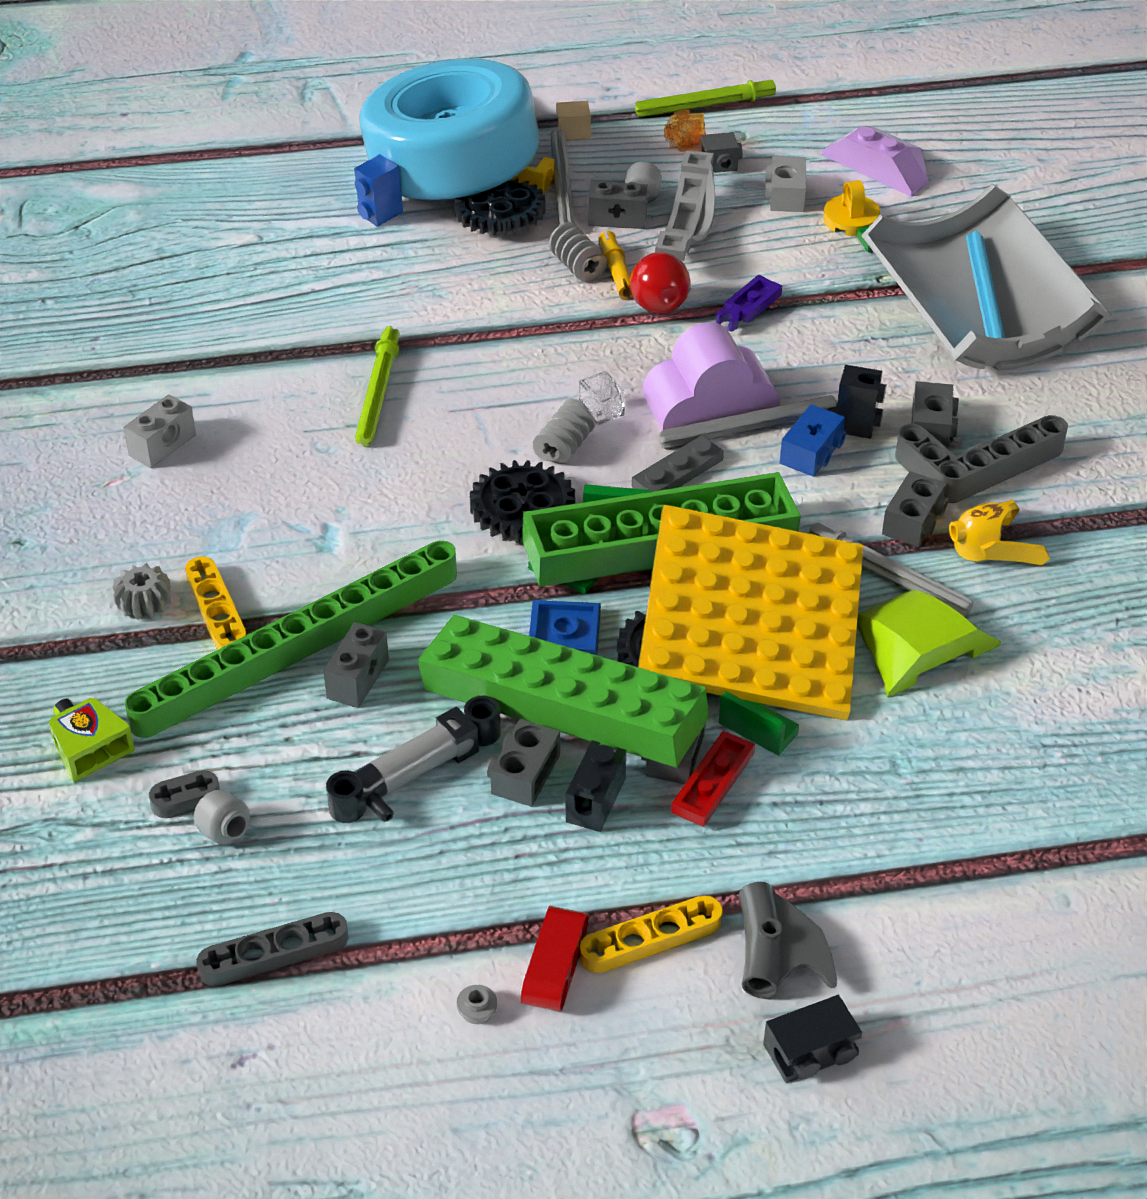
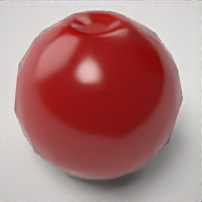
(660, 283)

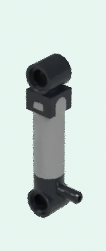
(454, 736)

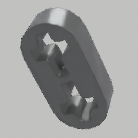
(183, 793)

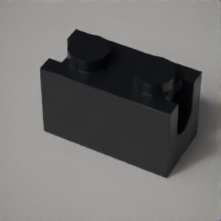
(859, 399)
(599, 780)
(812, 1039)

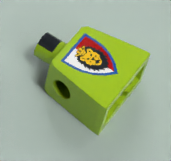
(88, 736)

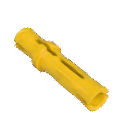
(616, 263)

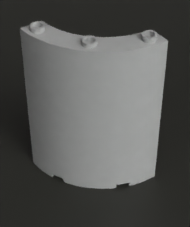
(1035, 288)

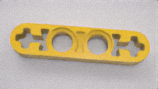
(212, 606)
(648, 928)

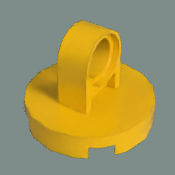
(850, 209)

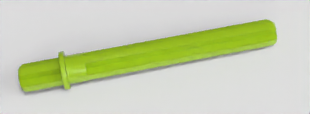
(706, 98)
(386, 351)

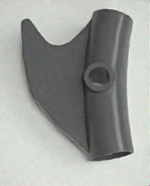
(779, 942)

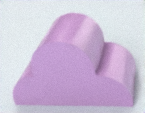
(707, 380)

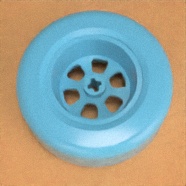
(452, 127)

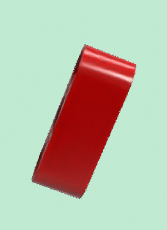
(554, 959)

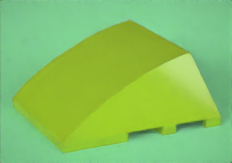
(916, 635)

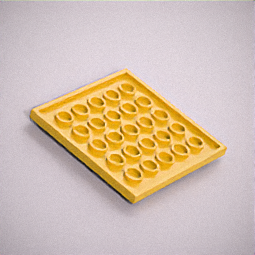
(754, 611)

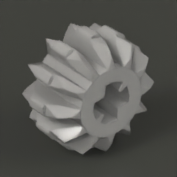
(142, 591)

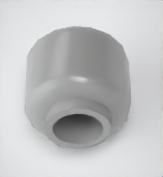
(645, 174)
(222, 817)

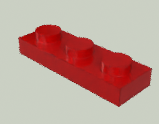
(713, 778)

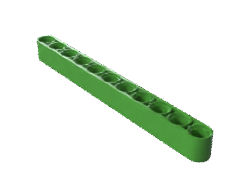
(289, 639)

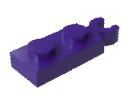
(749, 302)

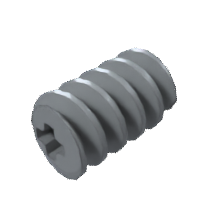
(577, 252)
(564, 432)

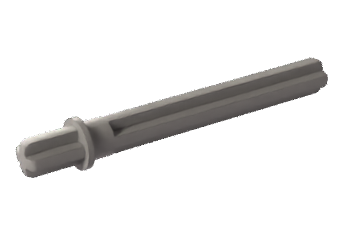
(899, 573)

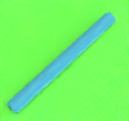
(984, 285)

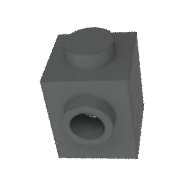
(725, 151)

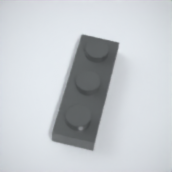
(679, 466)

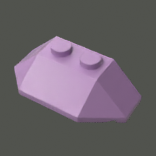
(881, 158)

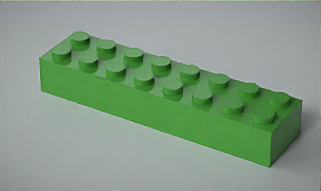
(623, 531)
(566, 689)

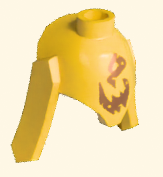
(979, 535)

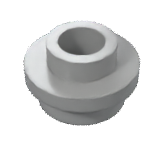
(479, 1012)

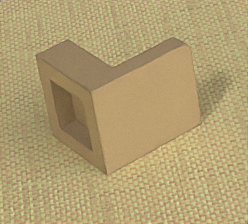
(574, 119)

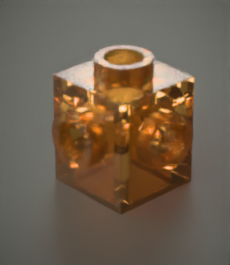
(693, 129)

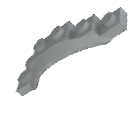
(692, 207)

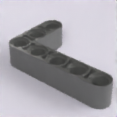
(984, 464)

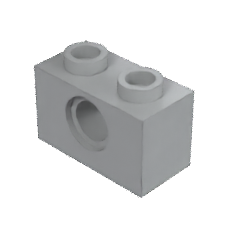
(786, 183)
(159, 431)

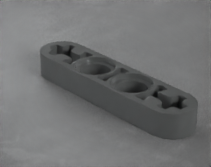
(271, 943)

